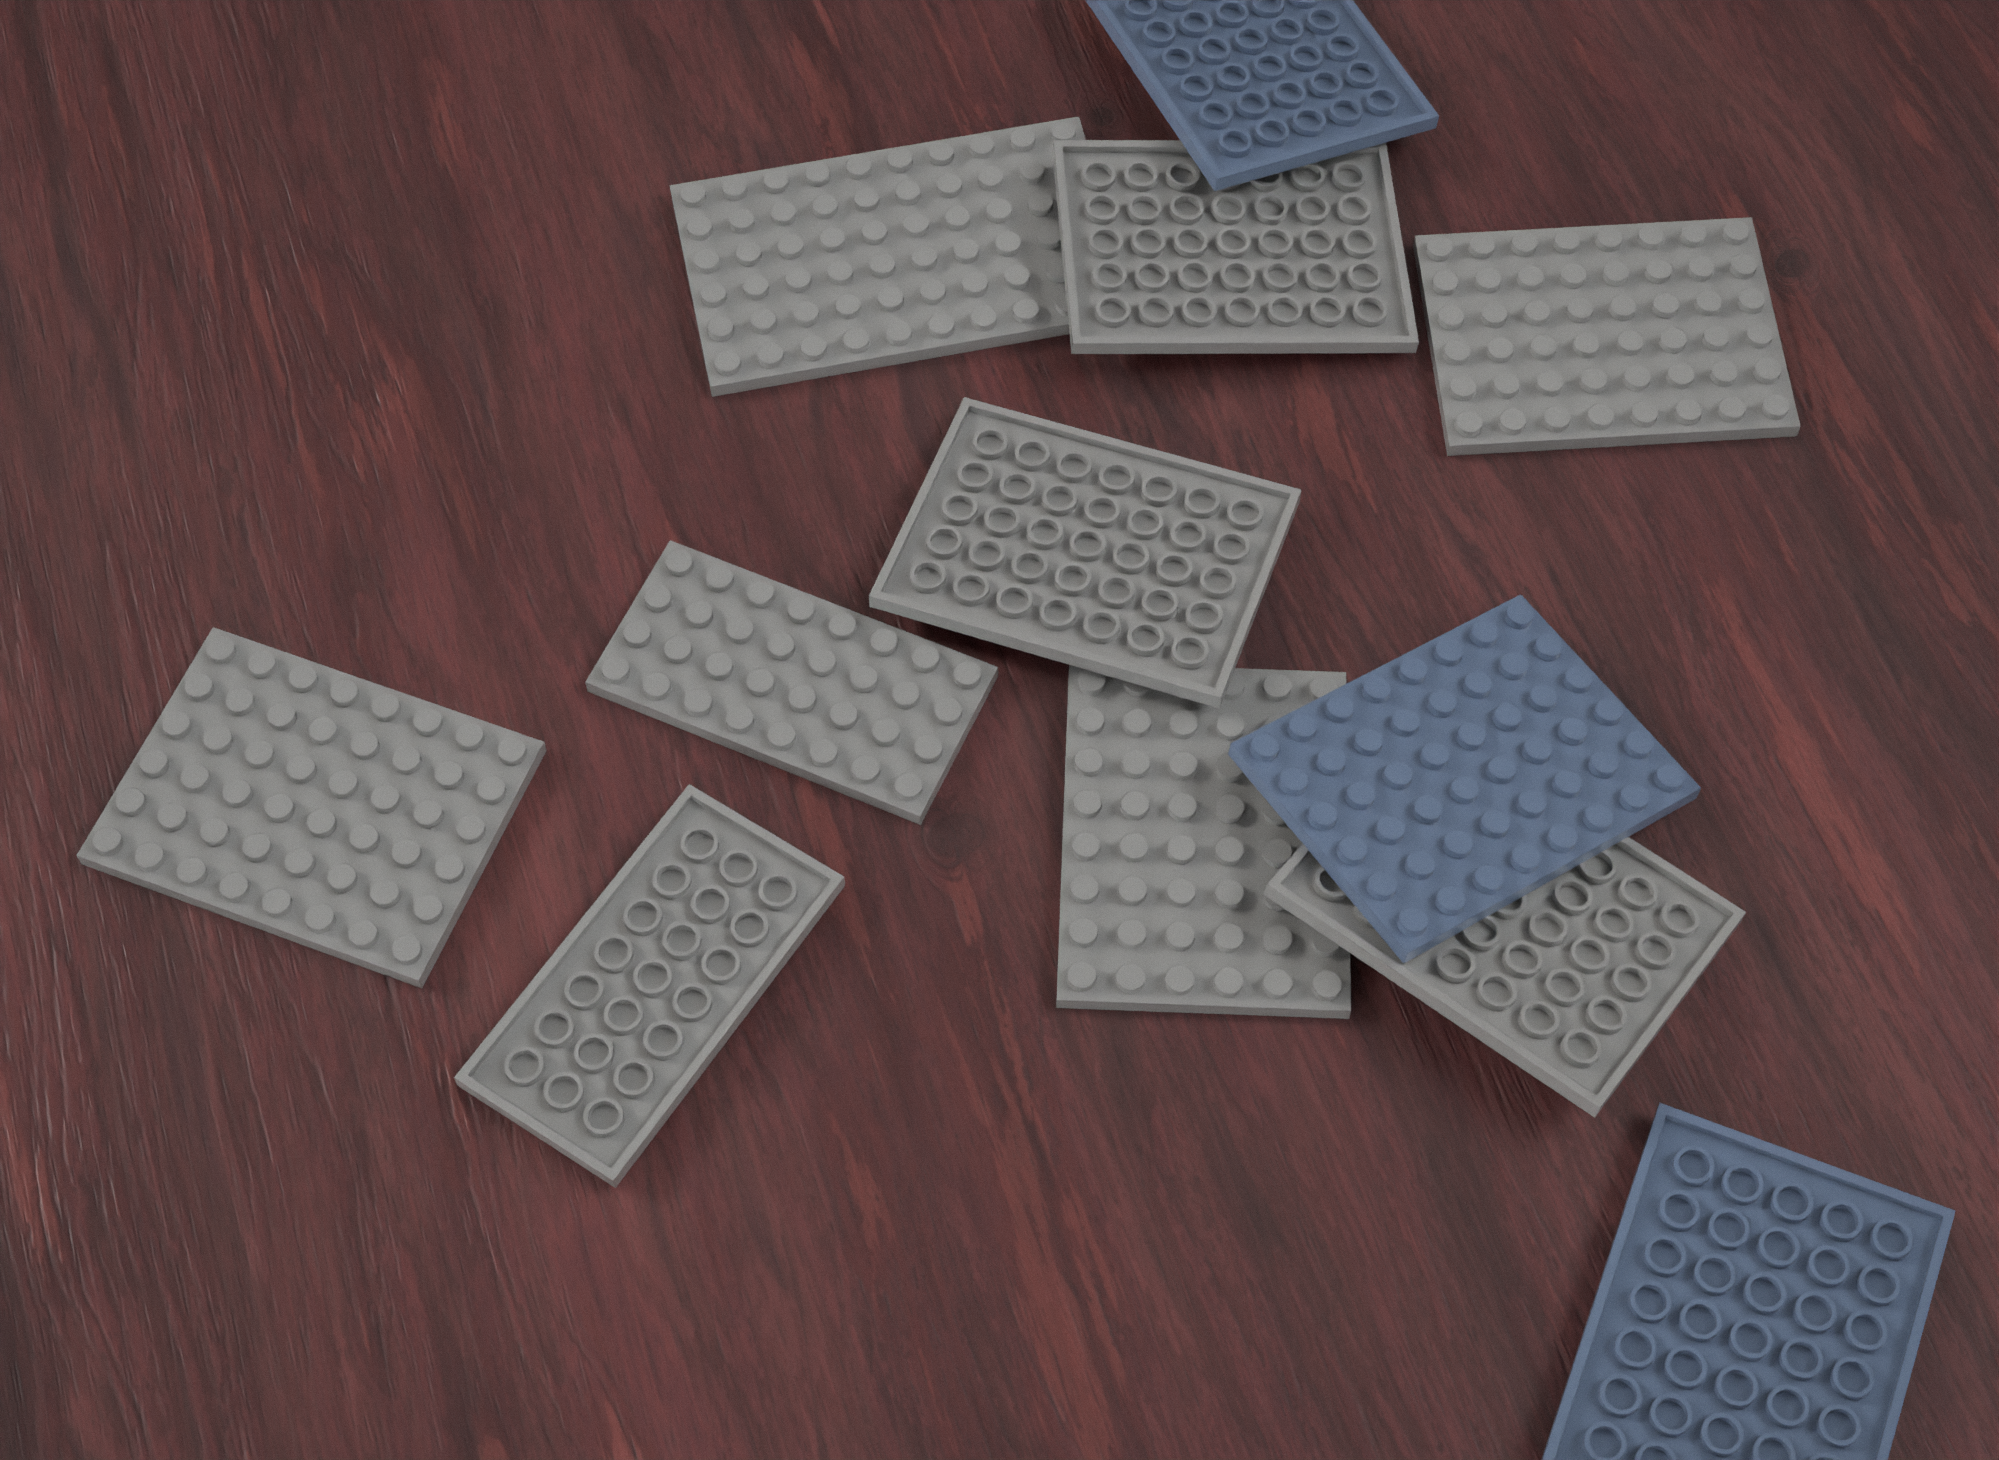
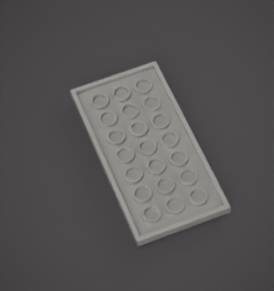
(794, 681)
(650, 984)

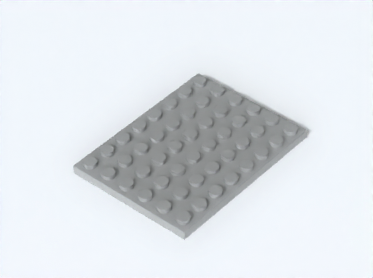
(1235, 270)
(1603, 337)
(1088, 551)
(314, 806)
(1176, 855)
(1559, 978)

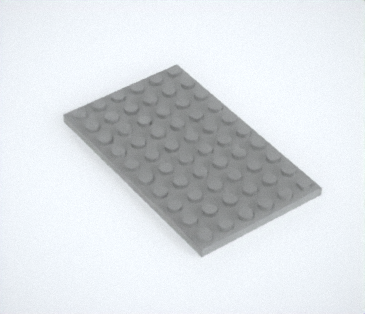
(876, 257)

